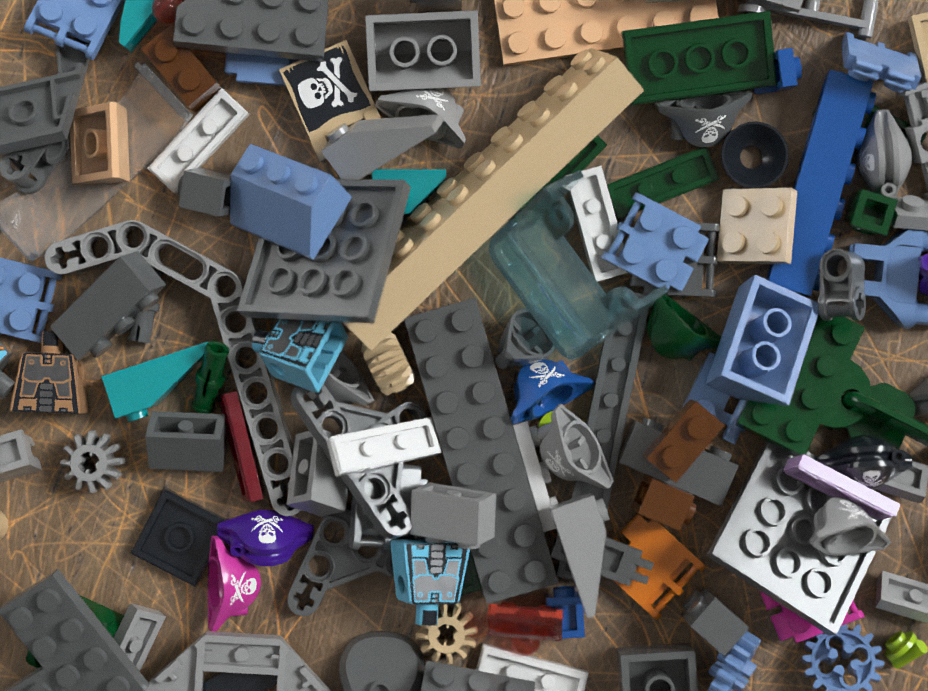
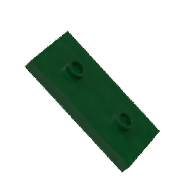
(701, 57)

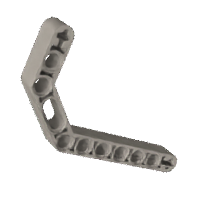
(207, 284)

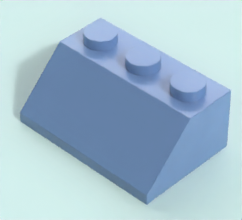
(285, 201)
(763, 343)

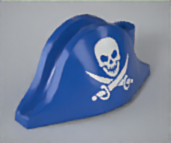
(545, 386)

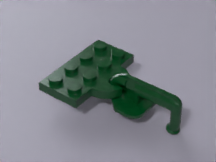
(819, 400)

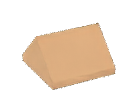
(100, 144)

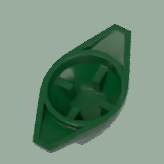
(677, 331)

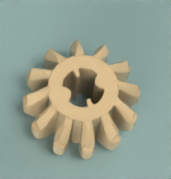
(389, 365)
(459, 638)

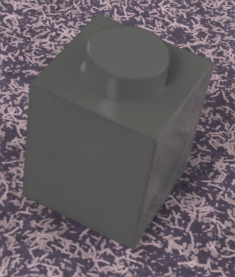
(205, 191)

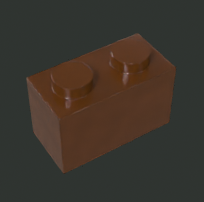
(181, 70)
(683, 440)
(664, 503)

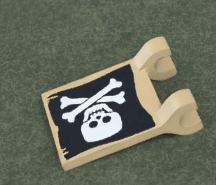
(329, 93)

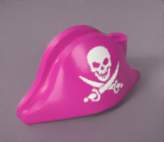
(231, 584)

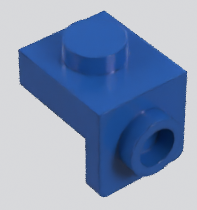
(787, 72)
(573, 616)

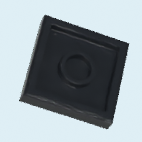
(178, 537)

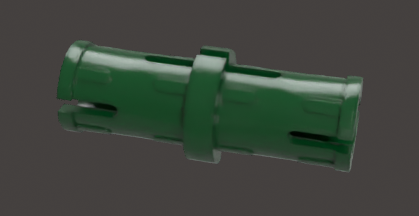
(210, 377)

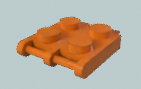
(669, 561)

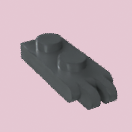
(618, 561)

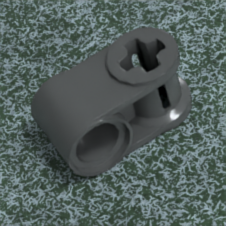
(36, 161)
(841, 289)

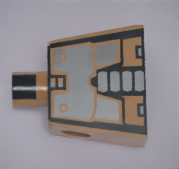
(50, 380)

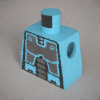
(301, 350)
(428, 575)

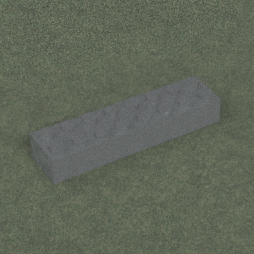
(481, 445)

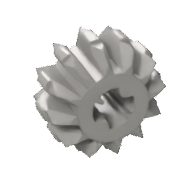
(80, 456)

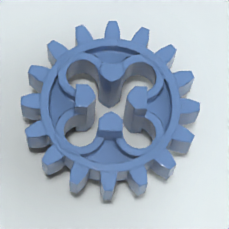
(851, 642)
(735, 664)

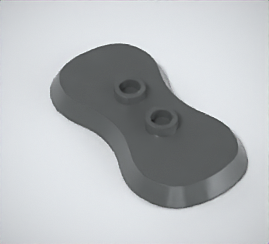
(381, 663)

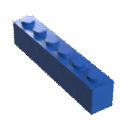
(821, 177)

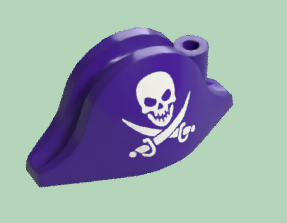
(264, 536)

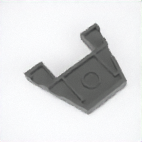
(42, 108)

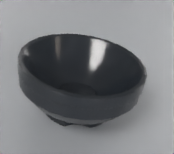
(770, 146)

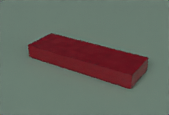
(240, 447)

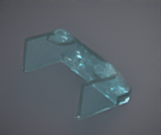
(554, 278)

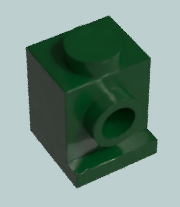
(870, 212)

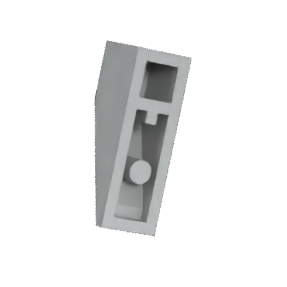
(373, 142)
(583, 541)

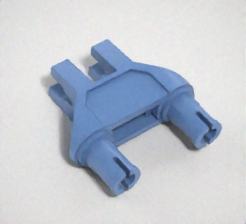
(897, 276)

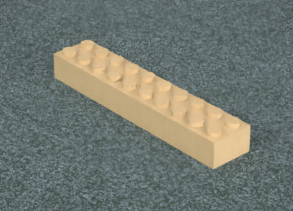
(499, 183)

